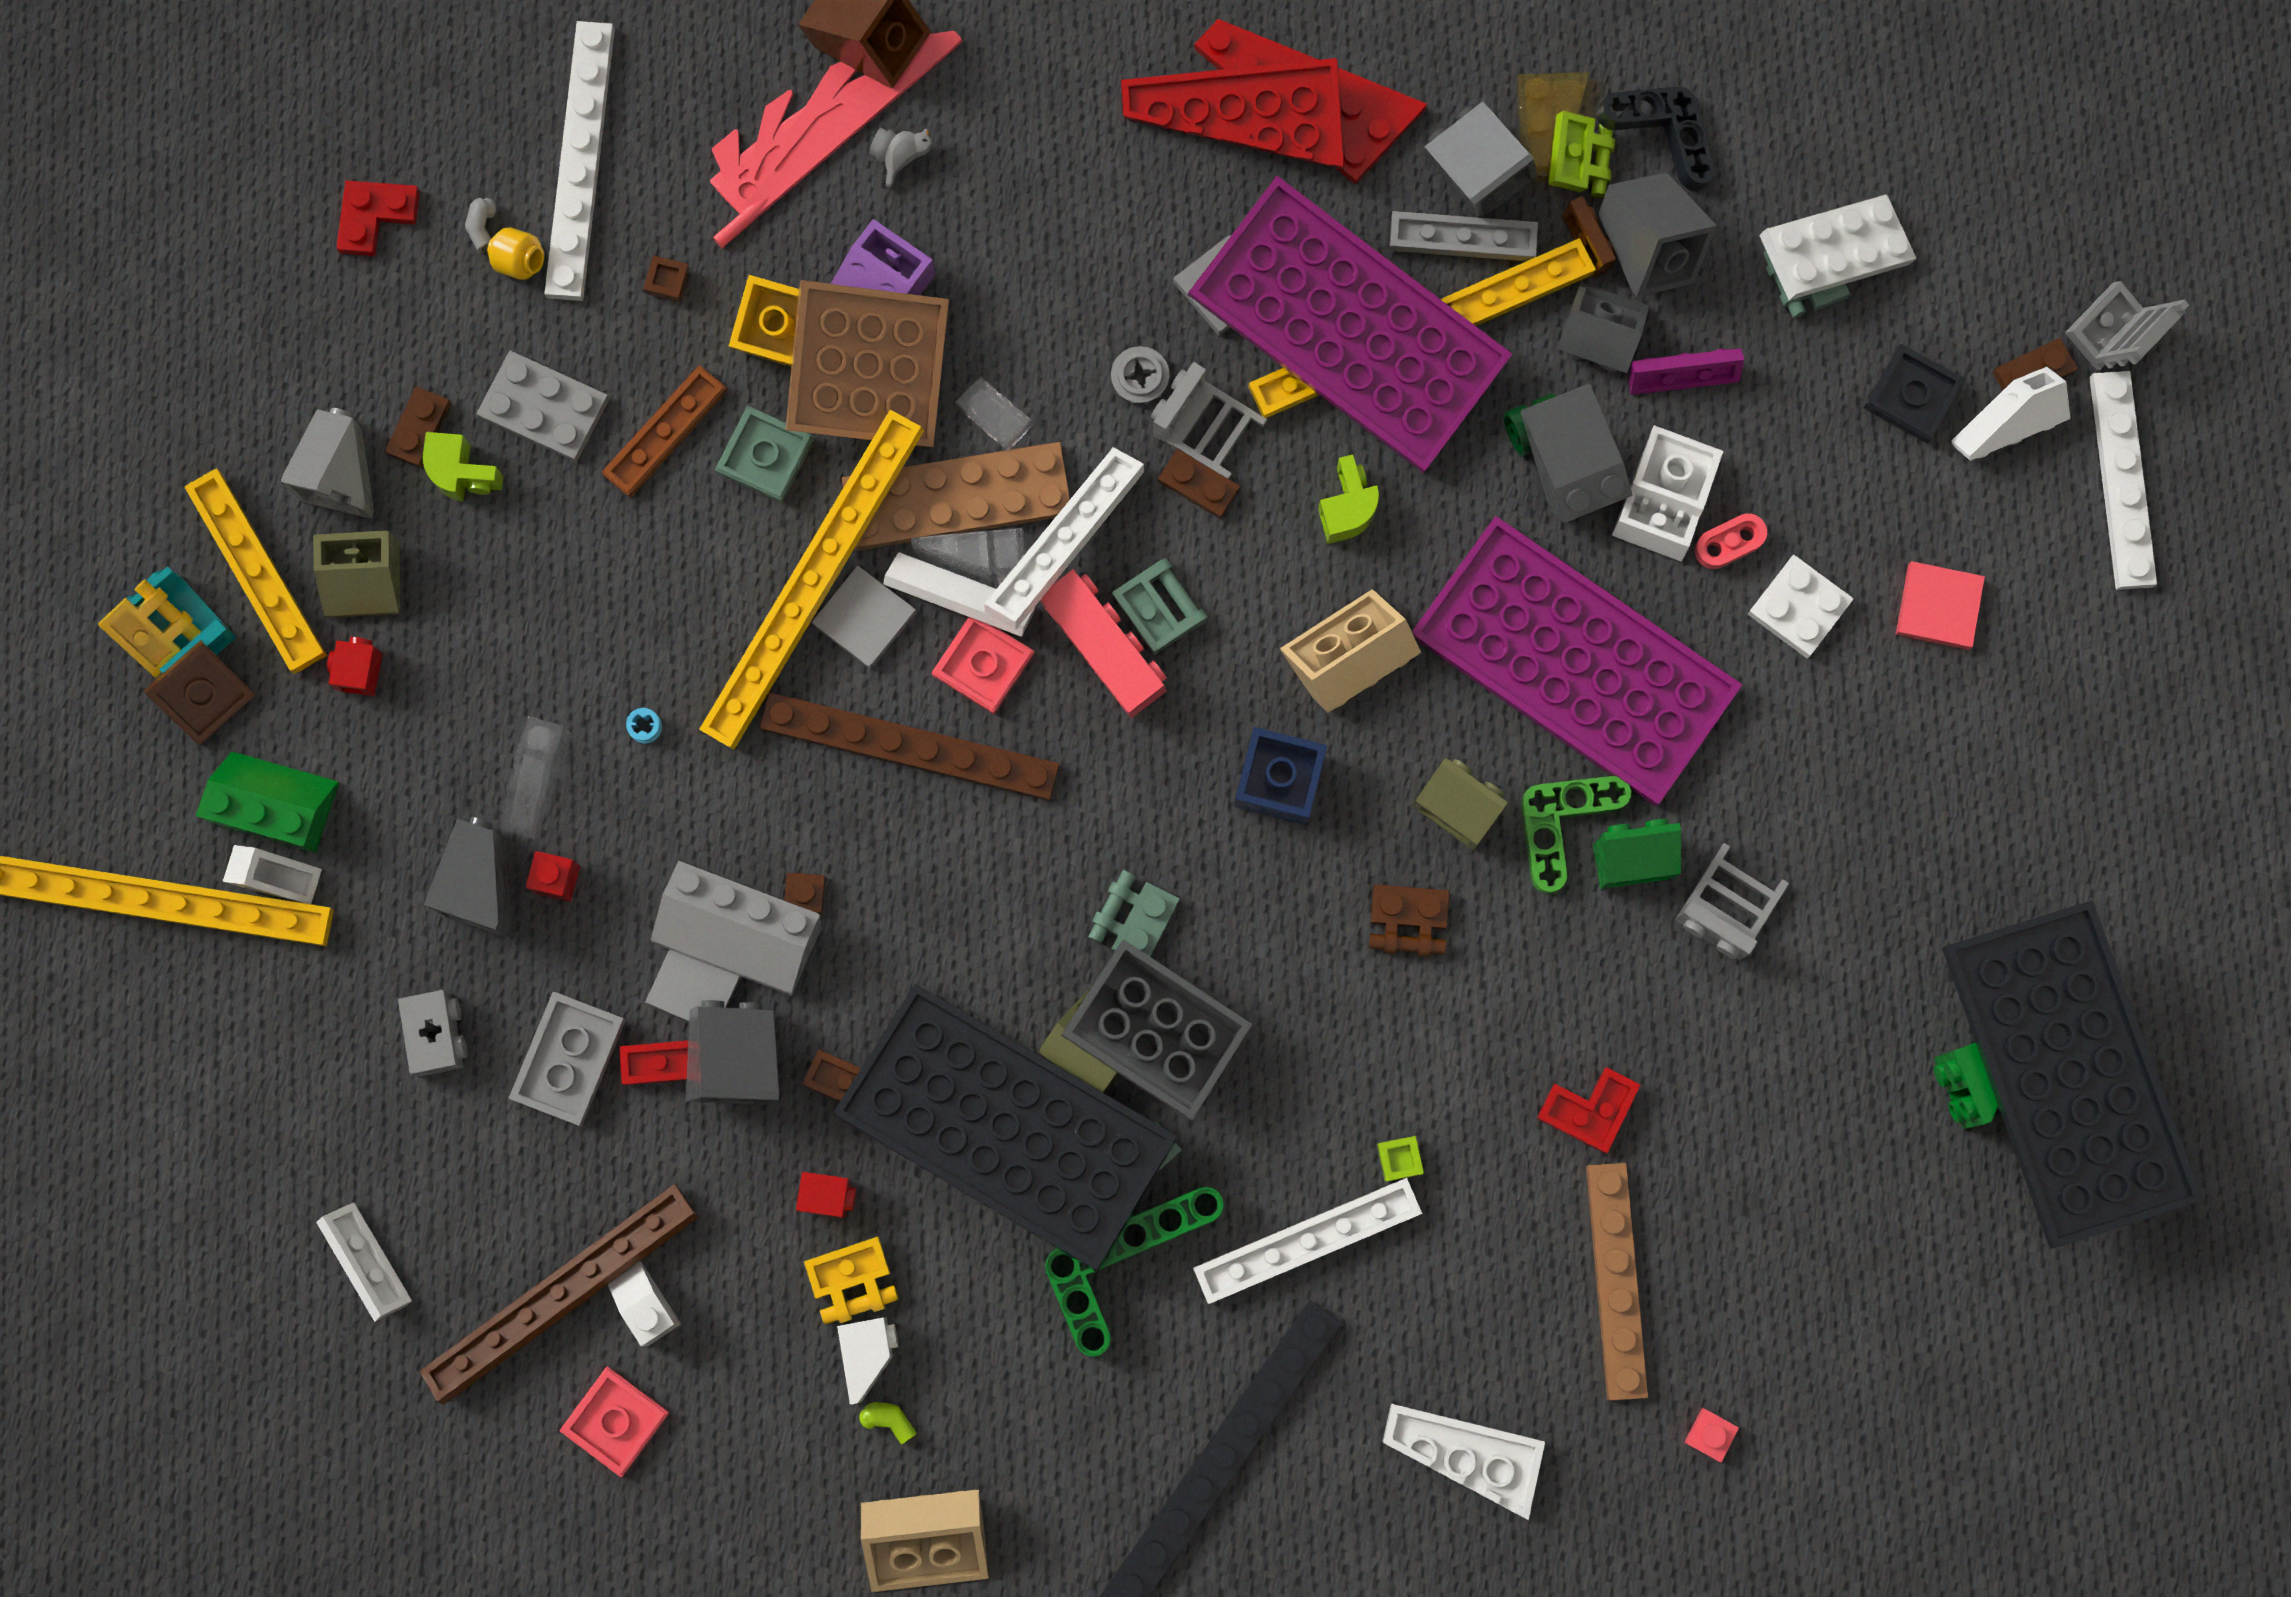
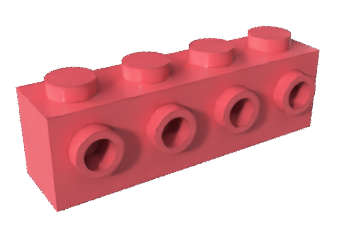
(1103, 644)

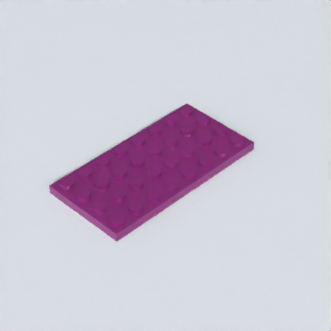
(1349, 324)
(1576, 660)

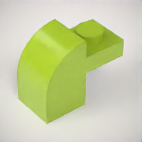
(448, 467)
(1354, 510)

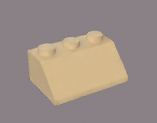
(1351, 650)
(924, 1540)

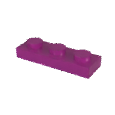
(1685, 371)

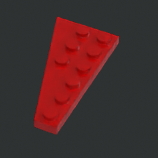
(1266, 107)
(1370, 112)

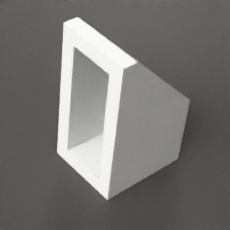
(272, 874)
(642, 1305)
(865, 1354)

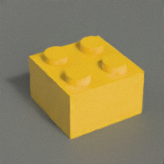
(766, 321)

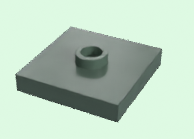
(764, 454)

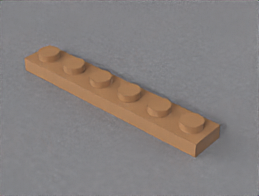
(1616, 1281)

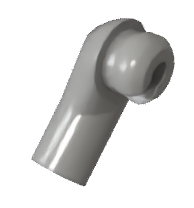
(476, 220)

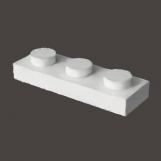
(364, 1261)

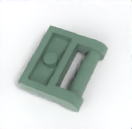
(1150, 614)

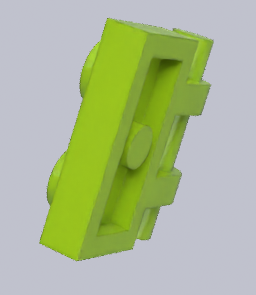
(1572, 154)

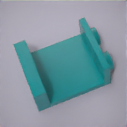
(184, 598)

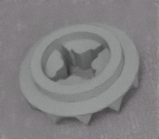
(1150, 362)

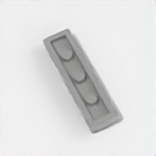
(1463, 236)

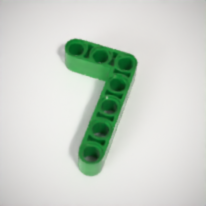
(1120, 1251)

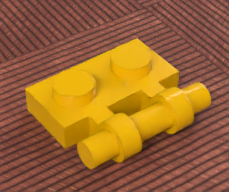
(142, 637)
(848, 1268)

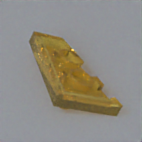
(1538, 103)

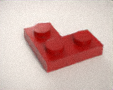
(368, 205)
(1591, 1120)

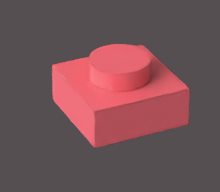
(1711, 1435)

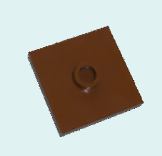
(199, 692)

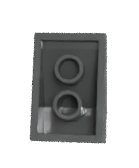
(1575, 454)

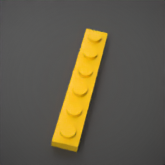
(255, 571)

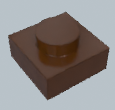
(666, 278)
(805, 891)

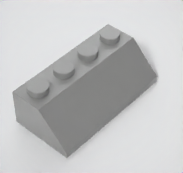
(735, 928)

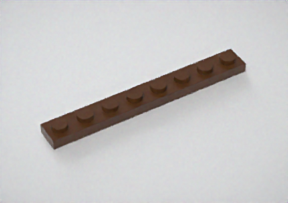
(909, 746)
(558, 1294)

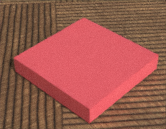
(1940, 605)
(983, 664)
(614, 1421)

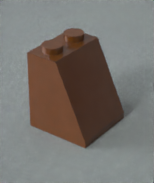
(867, 34)

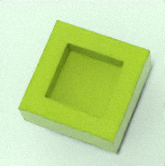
(1400, 1158)

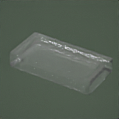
(994, 413)

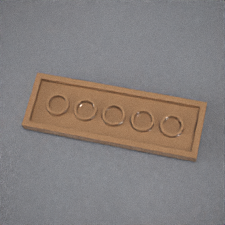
(970, 495)

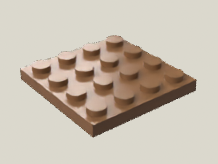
(862, 357)

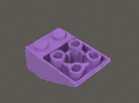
(885, 263)

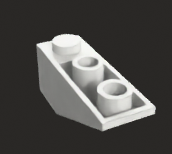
(2022, 409)

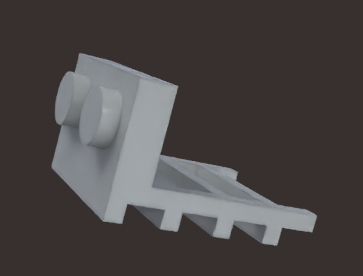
(2120, 328)
(1184, 408)
(1716, 926)

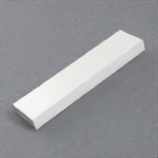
(945, 590)

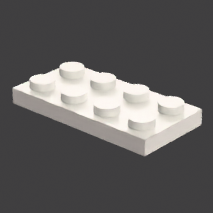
(1837, 247)

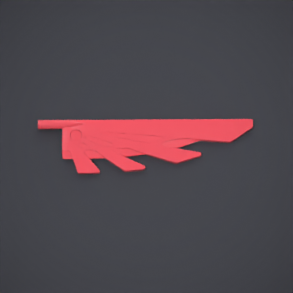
(807, 138)

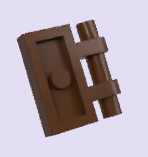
(1410, 908)

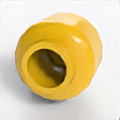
(515, 253)

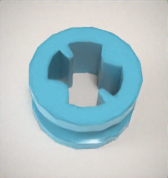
(645, 714)

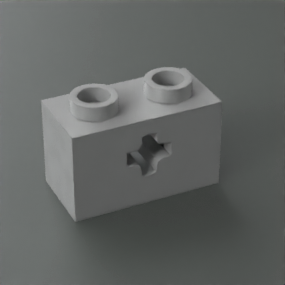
(418, 1018)

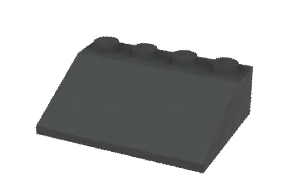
(1156, 1030)

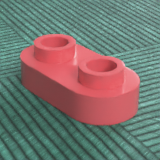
(1729, 542)

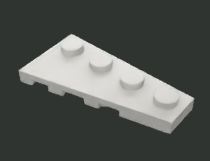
(1479, 1457)

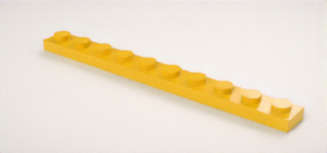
(1475, 303)
(812, 579)
(165, 901)

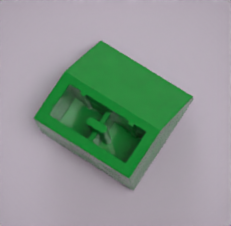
(1639, 854)
(1967, 1085)

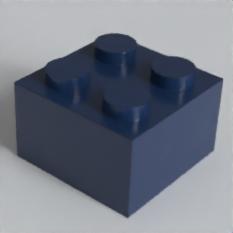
(1280, 776)

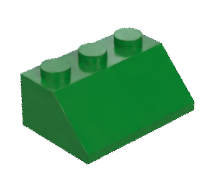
(268, 801)

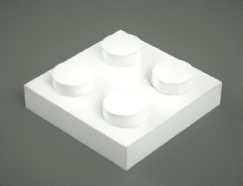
(1800, 606)

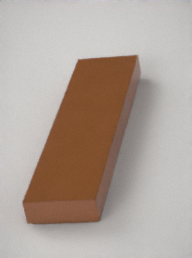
(664, 431)

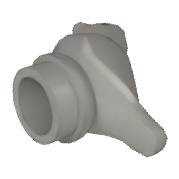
(898, 149)

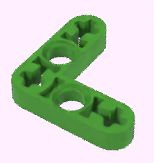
(1550, 821)

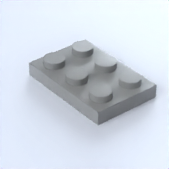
(543, 406)
(567, 1059)

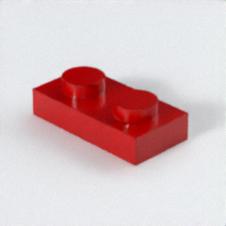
(654, 1062)

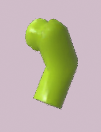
(889, 1416)

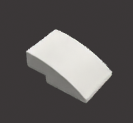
(1668, 493)

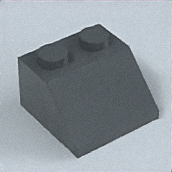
(1603, 328)

